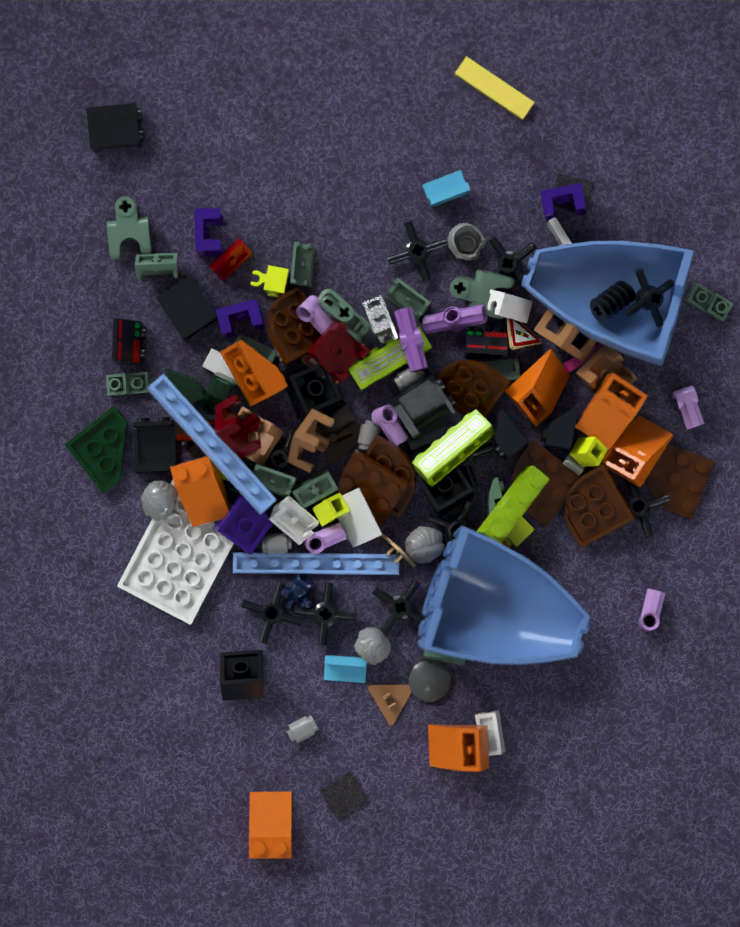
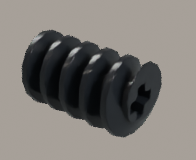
(612, 301)

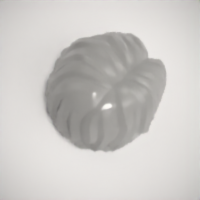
(466, 241)
(158, 499)
(424, 544)
(372, 645)

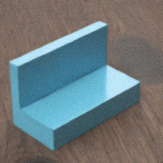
(446, 188)
(345, 669)

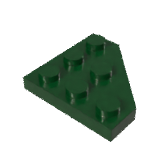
(101, 448)

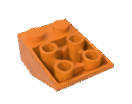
(539, 388)
(611, 410)
(637, 450)
(459, 747)

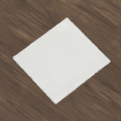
(359, 521)

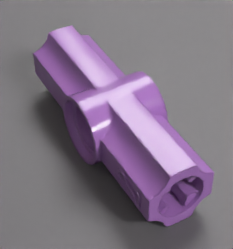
(445, 320)
(410, 339)

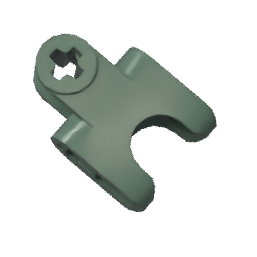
(128, 227)
(478, 289)
(341, 307)

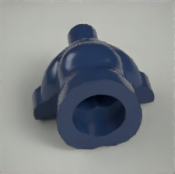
(298, 592)

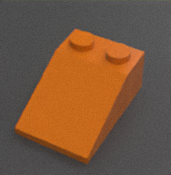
(253, 372)
(201, 490)
(270, 825)

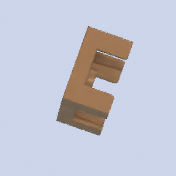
(564, 337)
(599, 365)
(266, 433)
(307, 439)

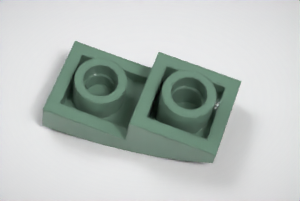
(708, 302)
(128, 383)
(495, 492)

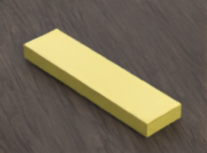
(494, 88)

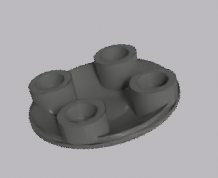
(429, 680)

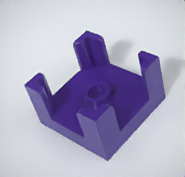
(563, 195)
(203, 219)
(239, 312)
(243, 525)

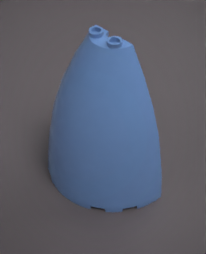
(574, 274)
(498, 607)

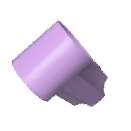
(312, 312)
(687, 404)
(391, 425)
(327, 537)
(651, 607)

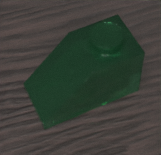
(187, 386)
(218, 391)

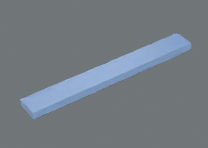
(211, 444)
(315, 563)

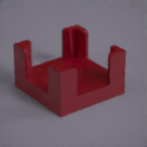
(337, 350)
(233, 430)

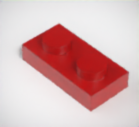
(231, 259)

